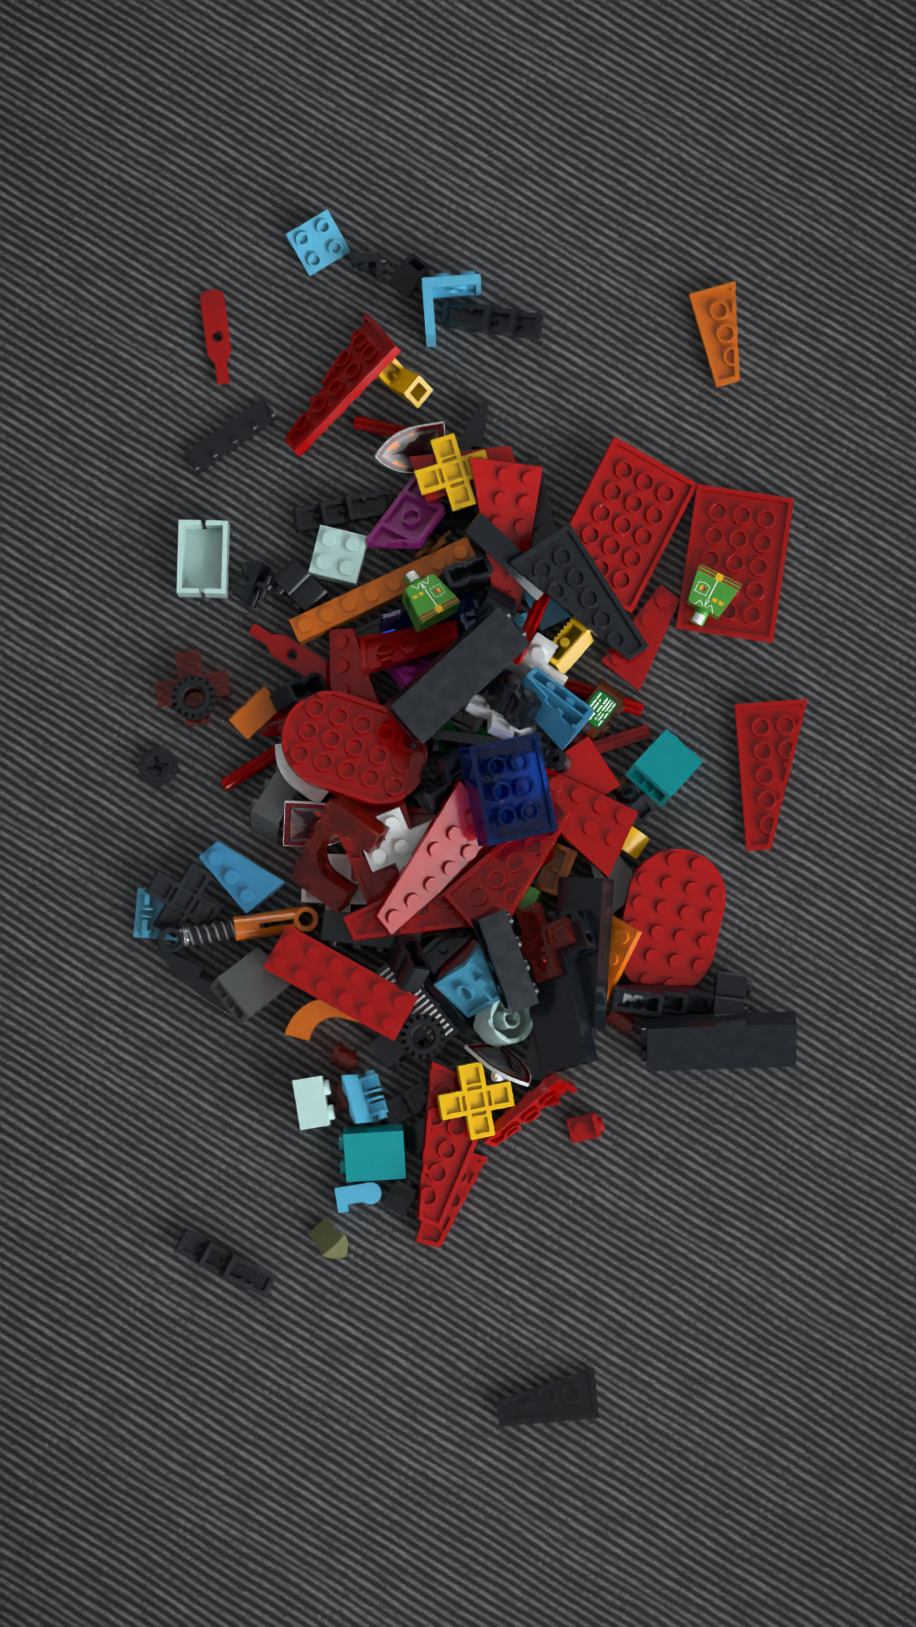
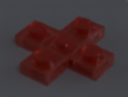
(190, 664)
(542, 939)

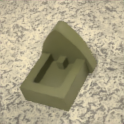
(329, 1239)

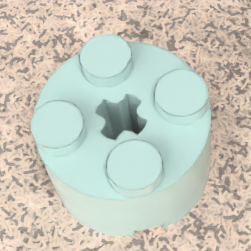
(502, 1028)

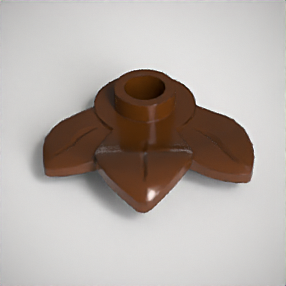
(431, 546)

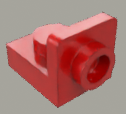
(585, 1127)

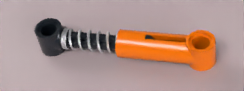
(240, 927)

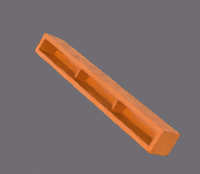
(374, 594)

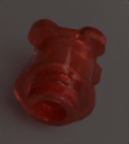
(621, 1020)
(344, 1057)
(340, 1098)

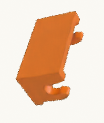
(253, 713)
(555, 868)

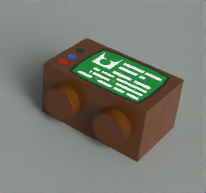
(606, 703)

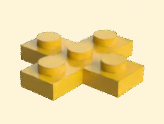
(449, 473)
(475, 1100)

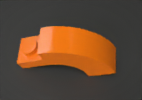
(310, 1016)

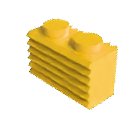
(571, 645)

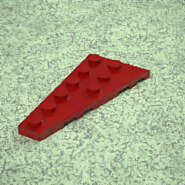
(344, 382)
(596, 823)
(505, 872)
(444, 1151)

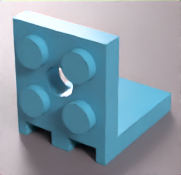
(446, 287)
(475, 978)

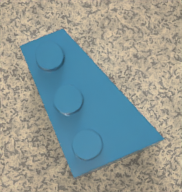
(561, 711)
(240, 877)

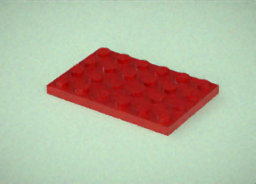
(630, 517)
(746, 541)

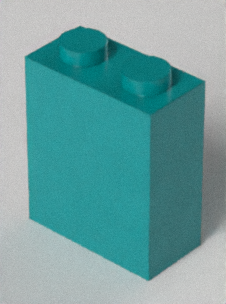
(664, 768)
(373, 1152)

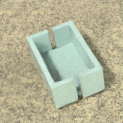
(203, 558)

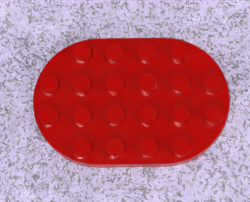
(351, 748)
(679, 909)

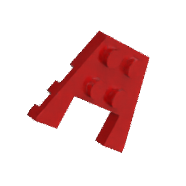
(373, 884)

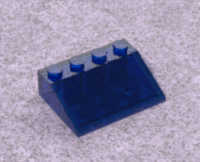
(508, 789)

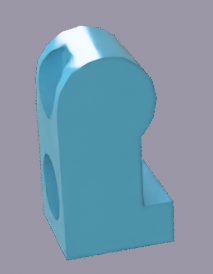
(364, 1192)

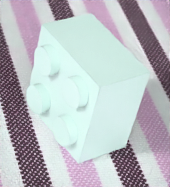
(338, 556)
(313, 1102)

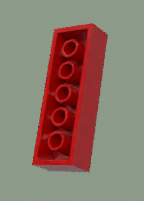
(340, 982)

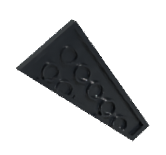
(572, 579)

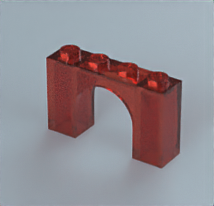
(314, 869)

